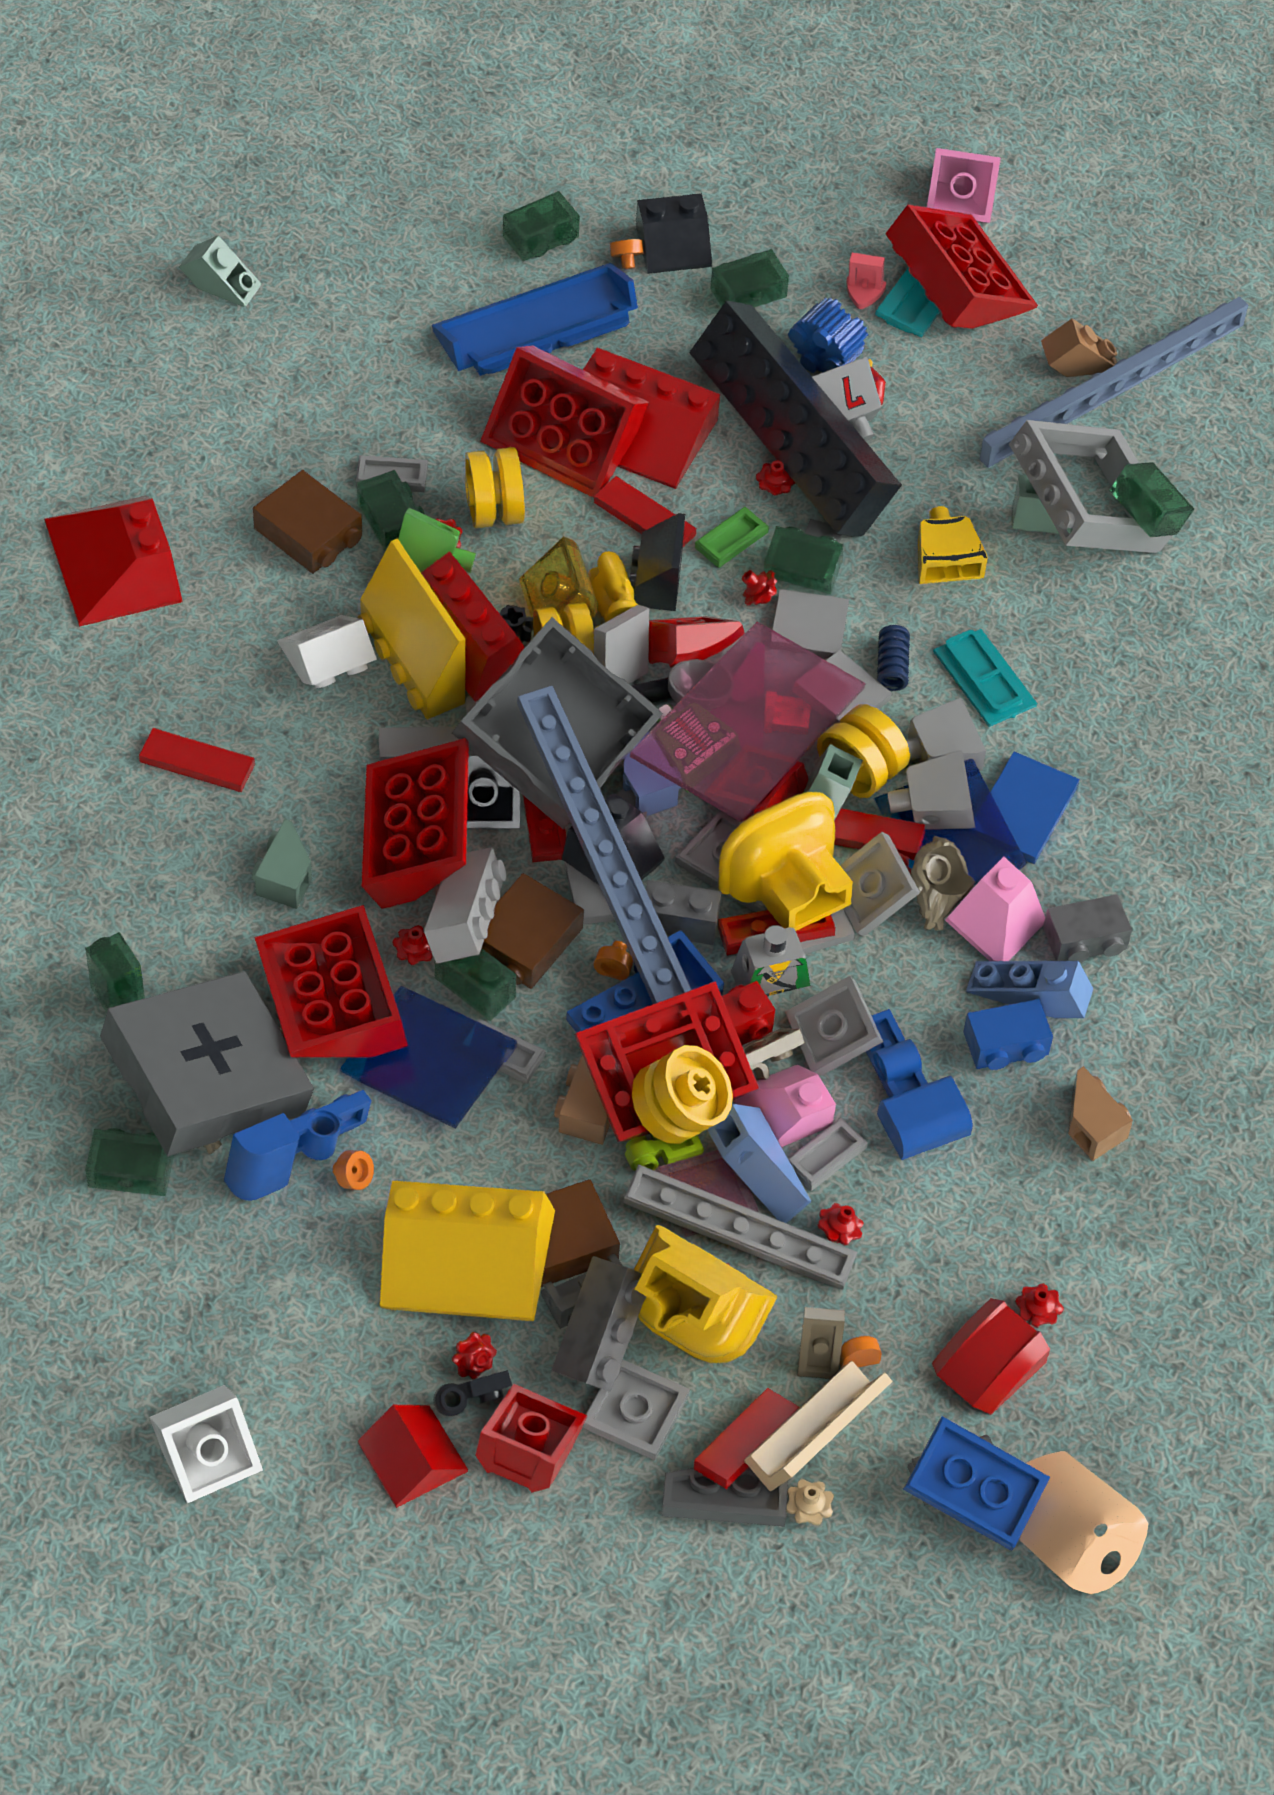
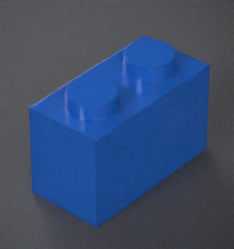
(1008, 1034)

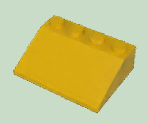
(414, 634)
(464, 1250)

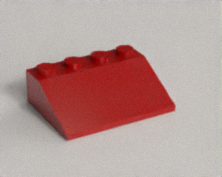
(958, 267)
(563, 420)
(674, 421)
(414, 822)
(331, 987)

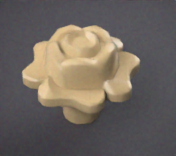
(809, 1502)

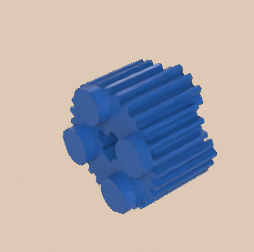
(827, 337)

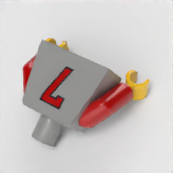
(856, 392)

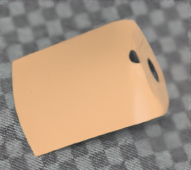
(1065, 1522)

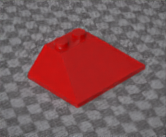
(114, 560)
(629, 1043)

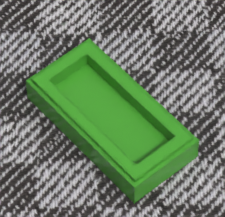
(731, 537)

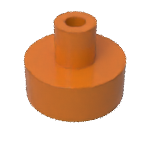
(627, 250)
(614, 961)
(354, 1170)

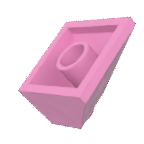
(964, 183)
(999, 913)
(792, 1103)

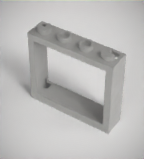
(1035, 449)

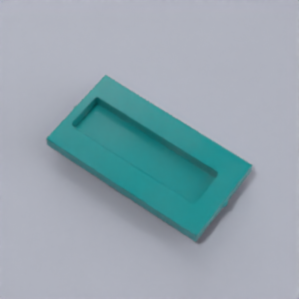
(908, 306)
(984, 677)

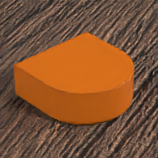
(861, 1350)

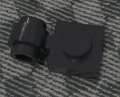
(486, 1388)

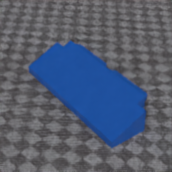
(542, 318)

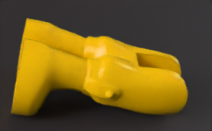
(611, 586)

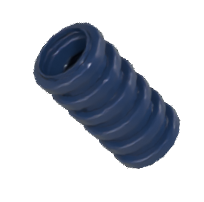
(893, 657)

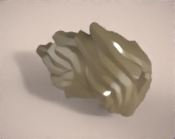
(941, 879)

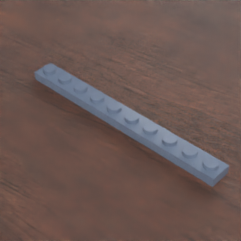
(1122, 376)
(603, 845)

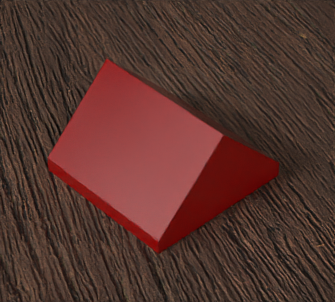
(410, 1452)

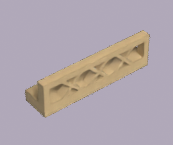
(814, 1425)

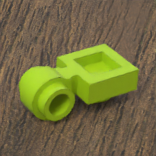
(647, 1152)

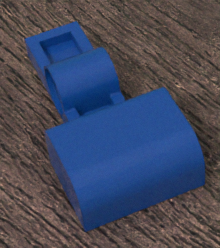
(632, 994)
(917, 1112)
(265, 1152)

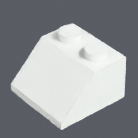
(329, 650)
(206, 1443)

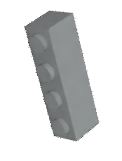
(465, 907)

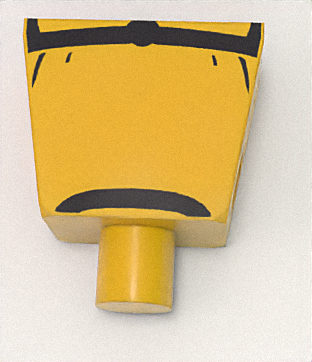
(949, 549)

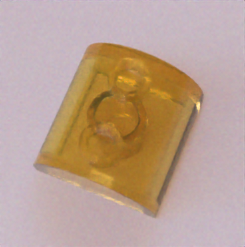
(559, 580)

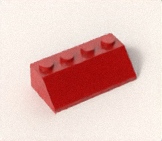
(488, 638)

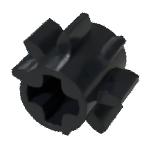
(518, 622)

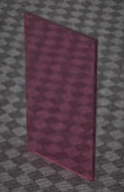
(748, 721)

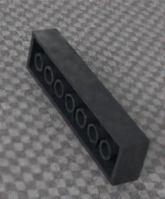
(795, 419)

